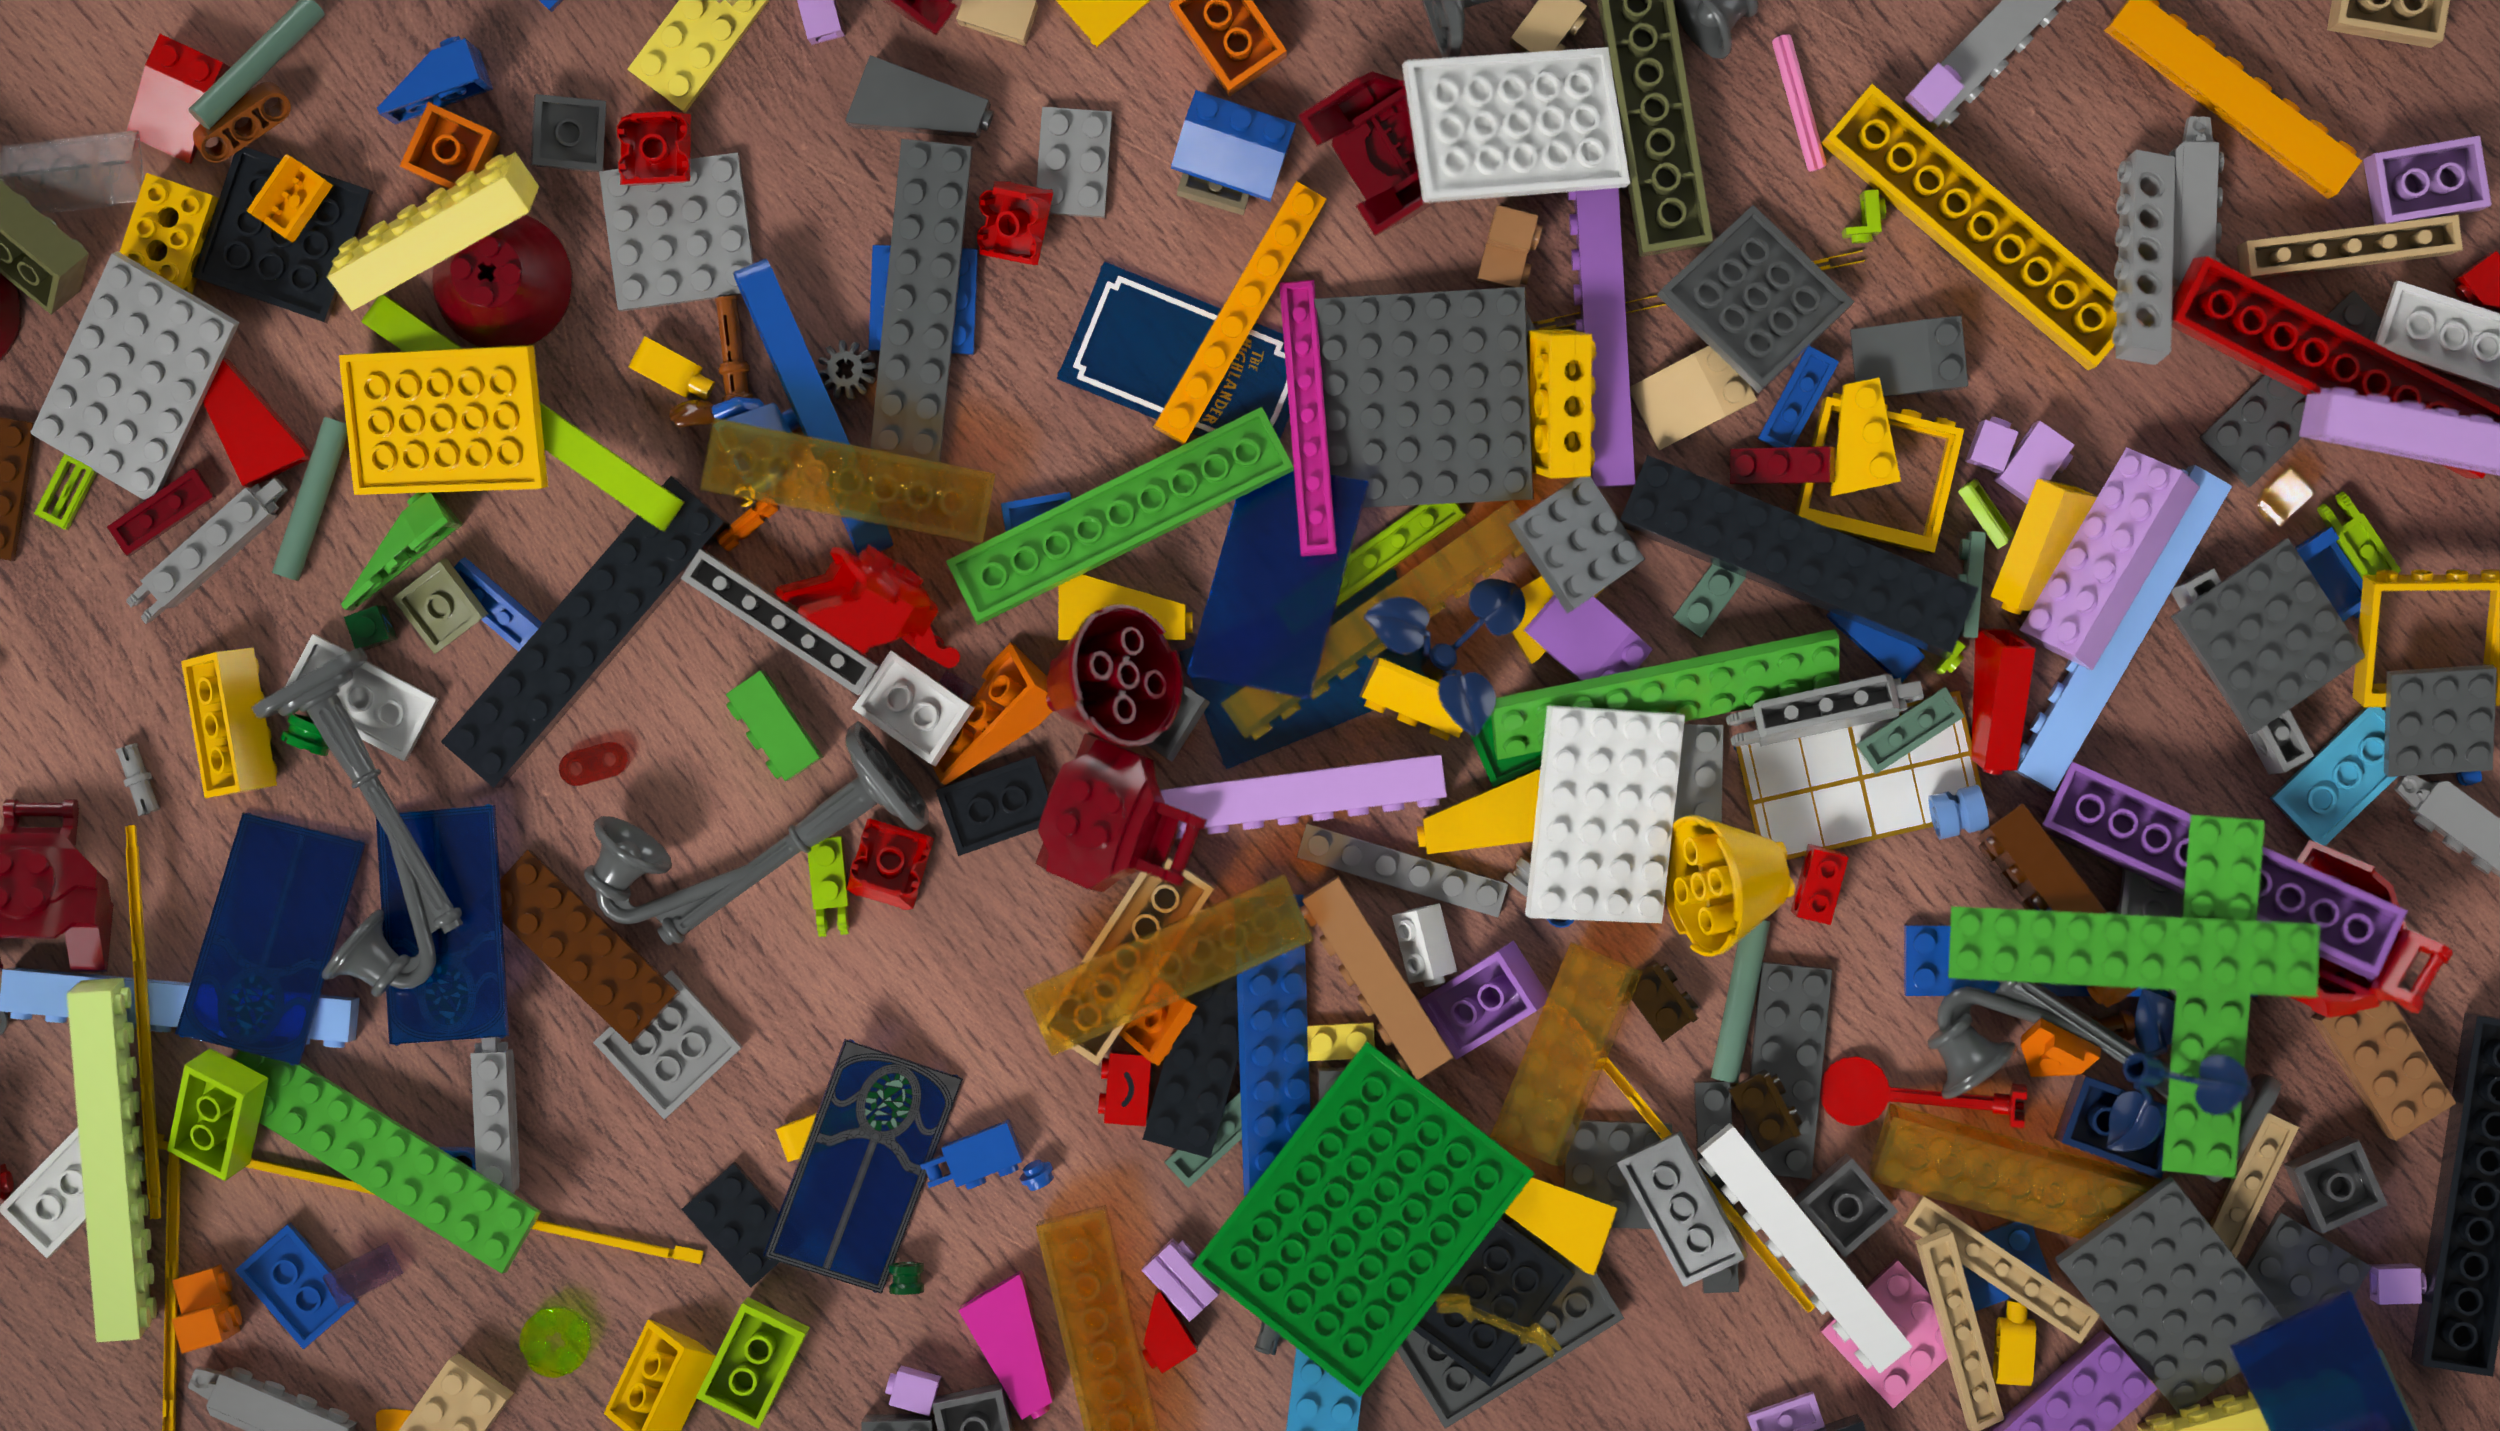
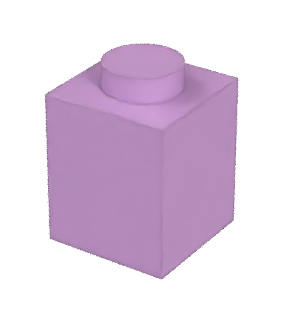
(821, 20)
(1935, 91)
(1992, 445)
(2396, 1284)
(913, 1390)

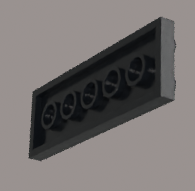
(1198, 1074)

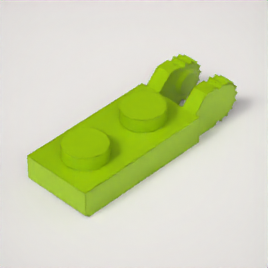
(2358, 538)
(829, 883)

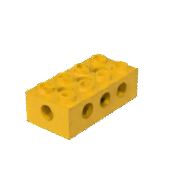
(151, 229)
(1557, 377)

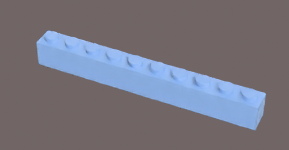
(2085, 692)
(45, 993)

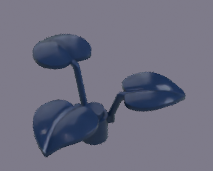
(1402, 625)
(2132, 1118)

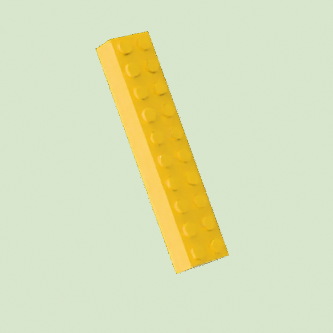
(1977, 225)

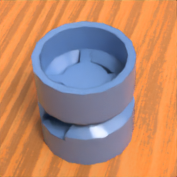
(1957, 812)

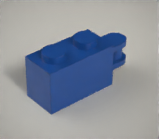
(977, 1156)

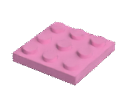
(1914, 1315)

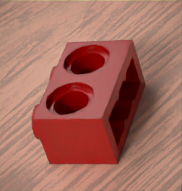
(1819, 884)

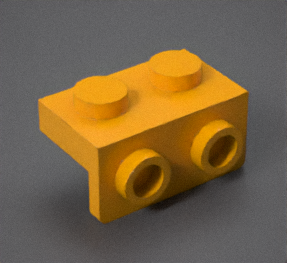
(289, 198)

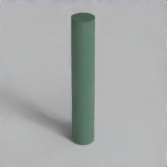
(256, 62)
(311, 499)
(1740, 1004)

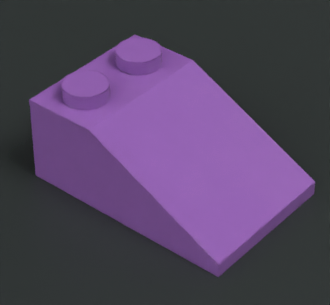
(1588, 639)
(1485, 1000)

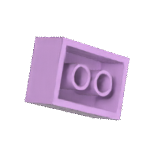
(2427, 181)

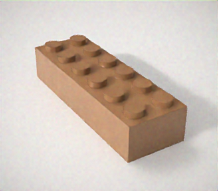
(1376, 976)

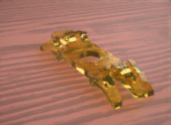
(1532, 1334)

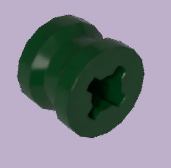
(906, 1278)

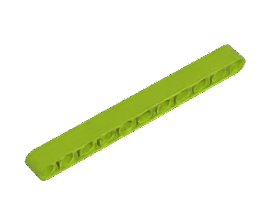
(559, 435)

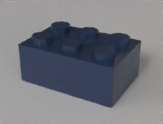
(2086, 1126)

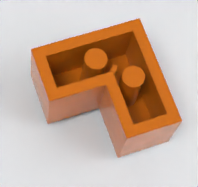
(205, 1308)

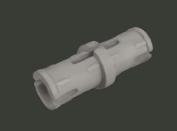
(137, 779)

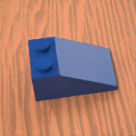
(442, 78)

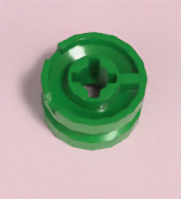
(305, 735)

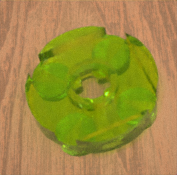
(538, 1351)

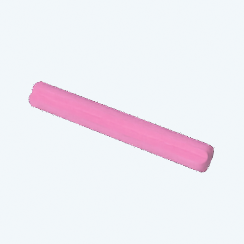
(1799, 102)

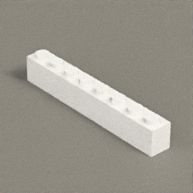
(1804, 1247)

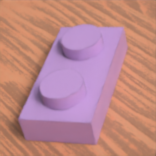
(1789, 1415)

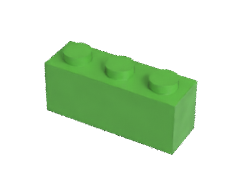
(773, 726)

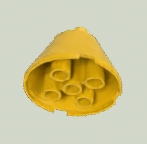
(1722, 882)

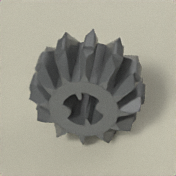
(859, 370)

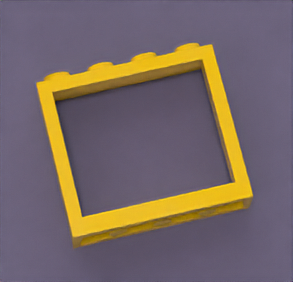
(1906, 420)
(2374, 695)

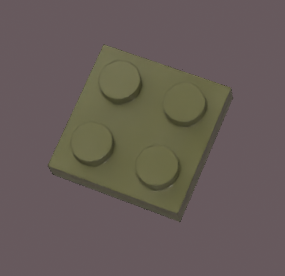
(440, 606)

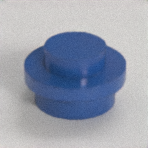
(1037, 1175)

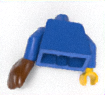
(737, 409)

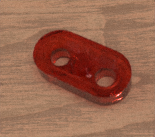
(593, 763)

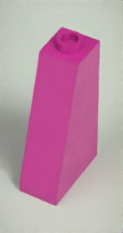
(1010, 1341)

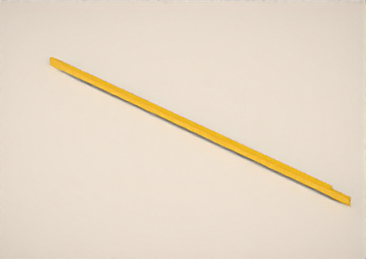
(678, 1253)

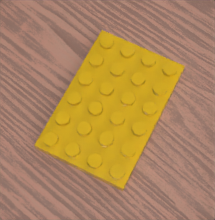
(444, 420)

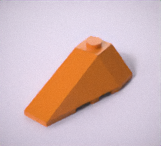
(1004, 710)

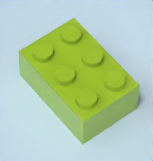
(217, 1114)
(752, 1362)

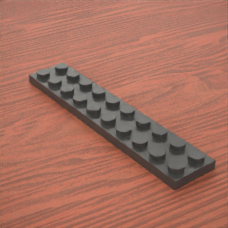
(921, 298)

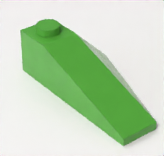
(412, 536)

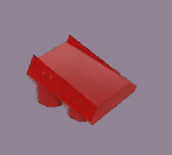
(654, 148)
(1014, 221)
(889, 864)

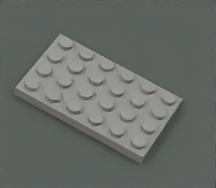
(134, 376)

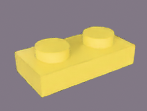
(1338, 1040)

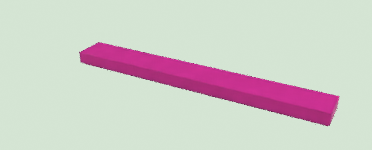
(1307, 418)

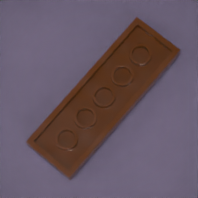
(582, 948)

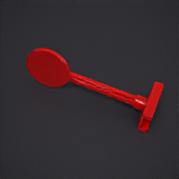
(1858, 1092)

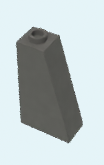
(913, 103)

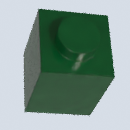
(370, 627)

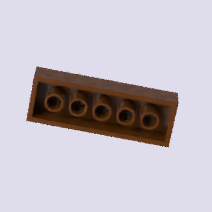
(2042, 876)

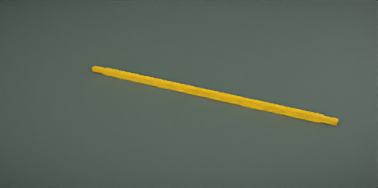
(143, 1022)
(1733, 1216)
(171, 1301)

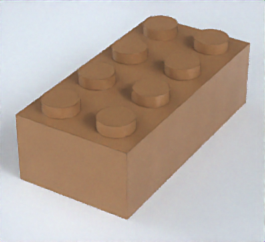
(2386, 1068)

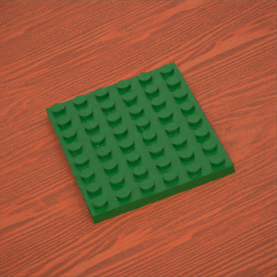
(1363, 1218)

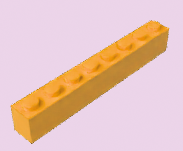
(2234, 95)
(1239, 313)

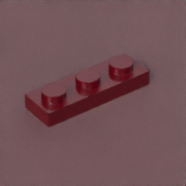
(1782, 465)
(161, 512)

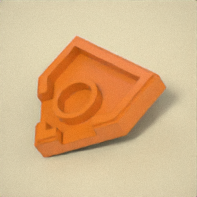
(2056, 1051)

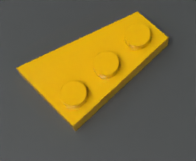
(1864, 440)

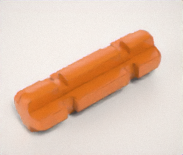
(745, 525)

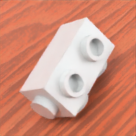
(1424, 944)

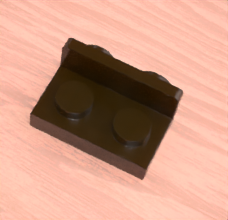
(1661, 1001)
(1765, 1110)

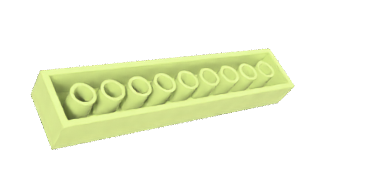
(111, 1159)

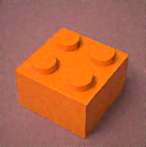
(448, 147)

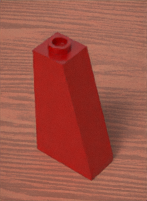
(250, 429)
(2000, 698)

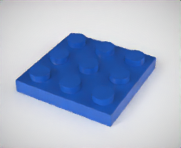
(966, 302)

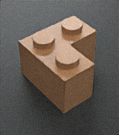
(1507, 246)

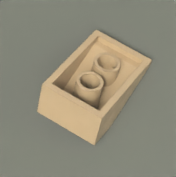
(1690, 396)

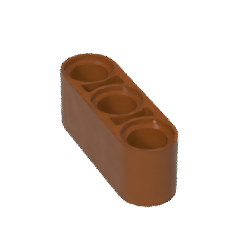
(259, 122)

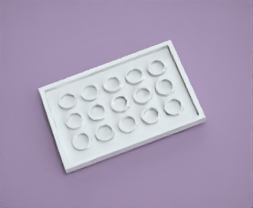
(1515, 124)
(1604, 814)

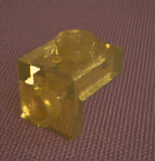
(2284, 496)

